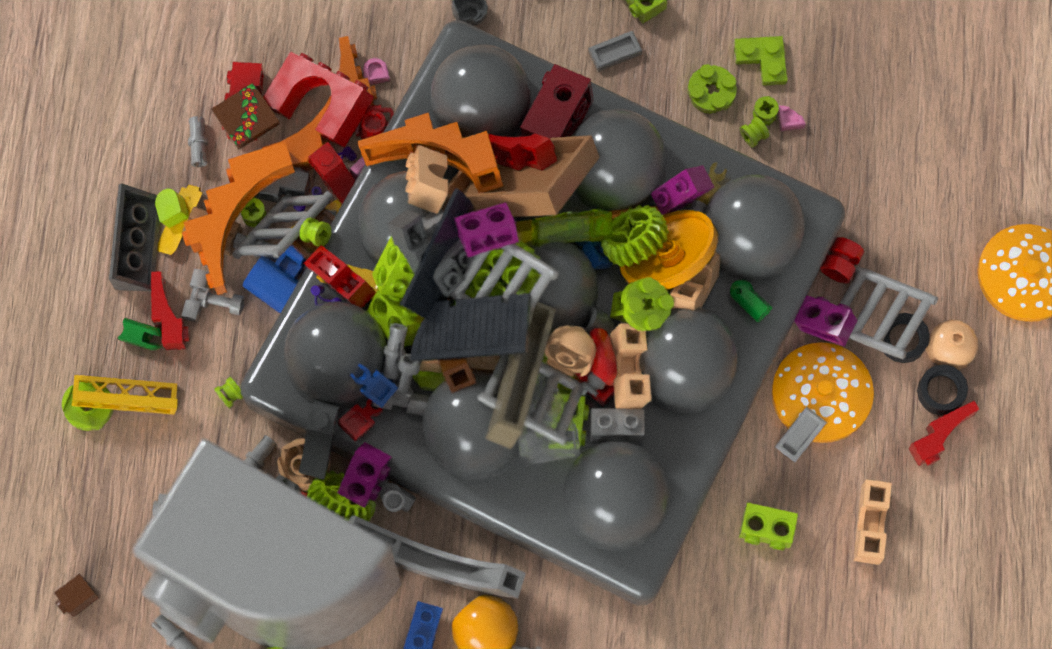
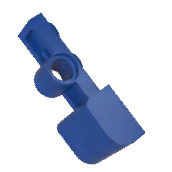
(275, 280)
(423, 626)

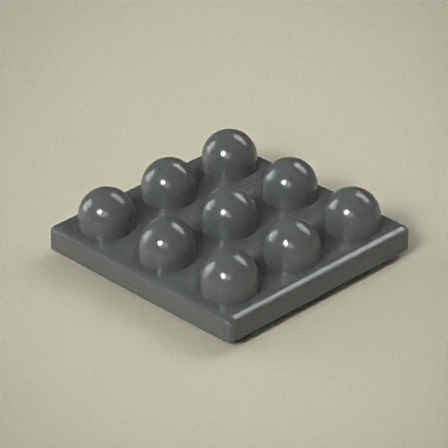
(620, 504)

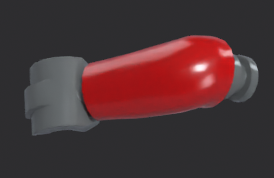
(605, 364)

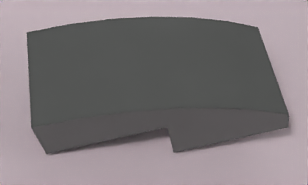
(451, 268)

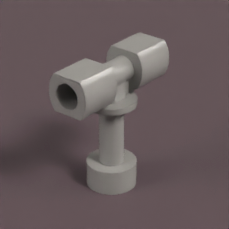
(202, 296)
(404, 394)
(395, 497)

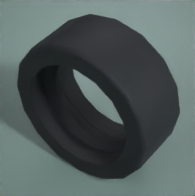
(923, 332)
(953, 374)

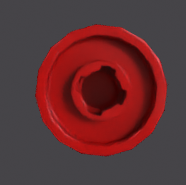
(842, 261)

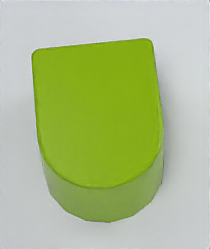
(171, 207)

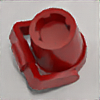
(373, 121)

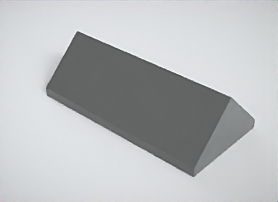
(134, 240)

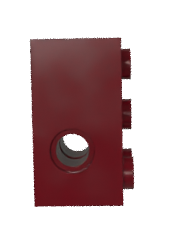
(559, 104)

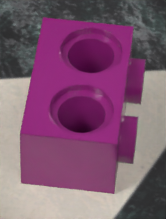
(682, 190)
(486, 229)
(823, 324)
(362, 473)

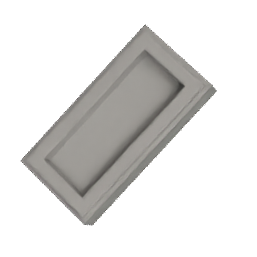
(615, 51)
(800, 434)

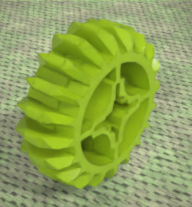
(635, 236)
(325, 494)

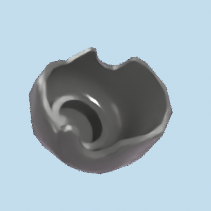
(470, 11)

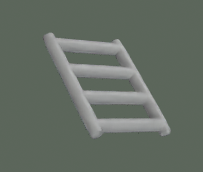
(276, 215)
(511, 250)
(904, 292)
(534, 422)

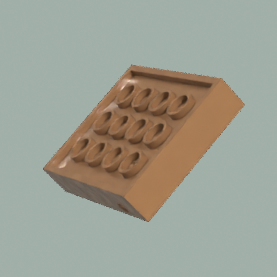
(532, 190)

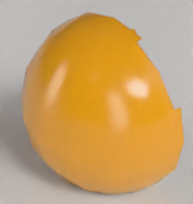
(485, 624)

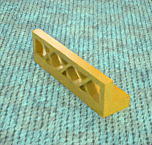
(124, 400)

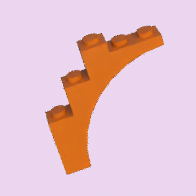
(308, 139)
(469, 154)
(247, 177)

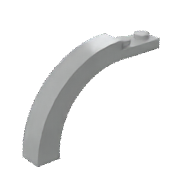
(447, 567)

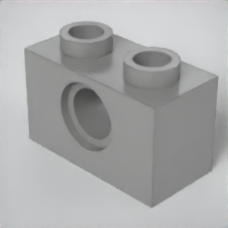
(617, 425)

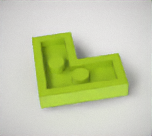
(767, 52)

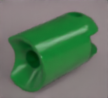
(749, 300)
(139, 334)

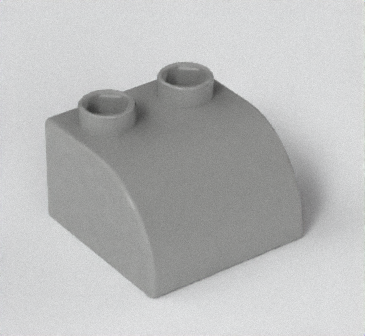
(260, 559)

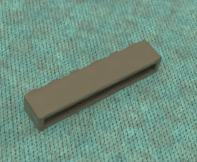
(520, 381)

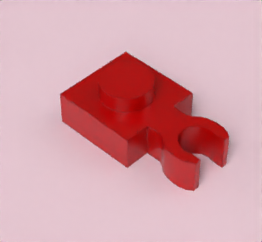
(358, 420)

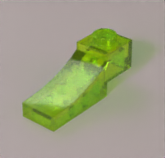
(572, 227)

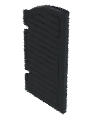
(423, 288)
(474, 328)

